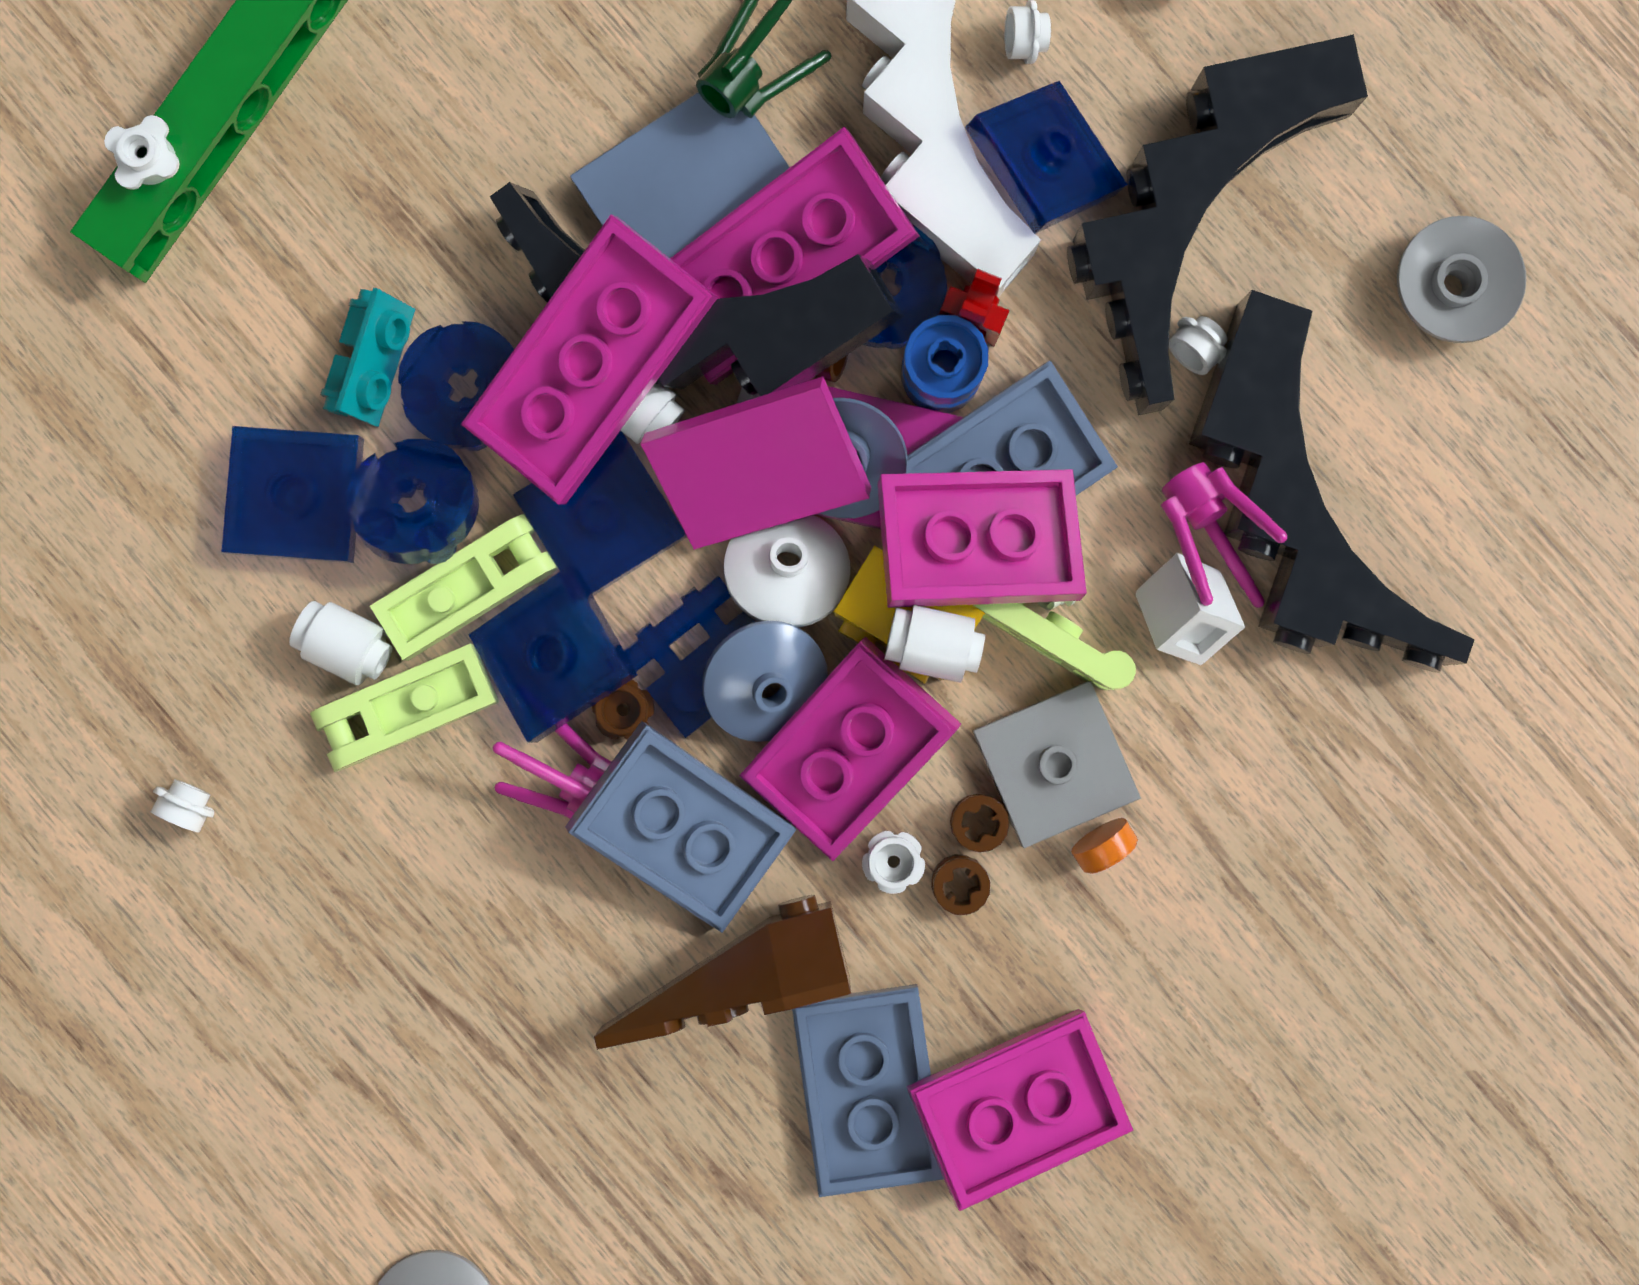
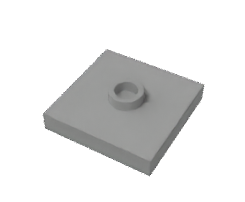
(1056, 764)

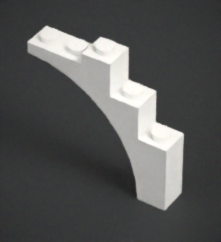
(917, 106)

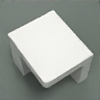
(1179, 619)

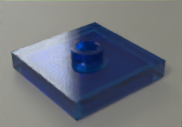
(1046, 156)
(290, 494)
(609, 522)
(552, 654)

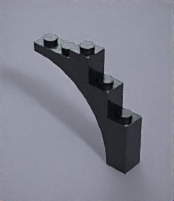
(1242, 114)
(774, 335)
(1320, 582)

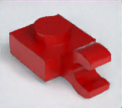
(978, 305)

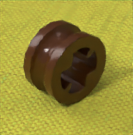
(985, 841)
(976, 895)

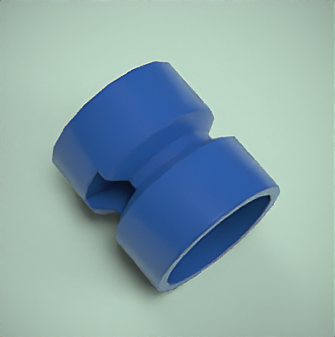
(944, 363)

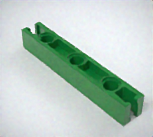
(209, 122)

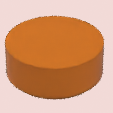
(1105, 846)

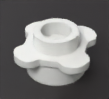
(153, 168)

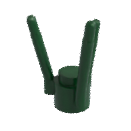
(731, 78)

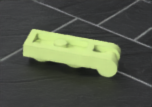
(461, 588)
(1060, 642)
(406, 706)

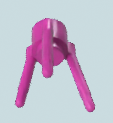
(1198, 498)
(574, 787)

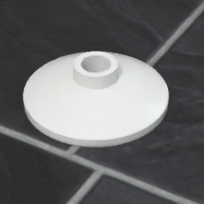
(788, 593)

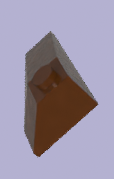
(779, 962)

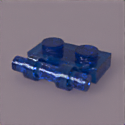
(680, 688)

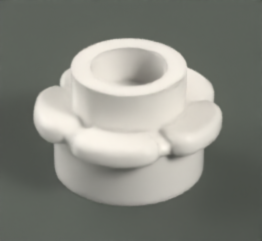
(1026, 32)
(1198, 344)
(182, 805)
(907, 872)

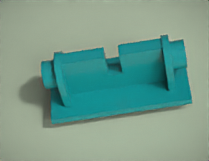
(377, 331)

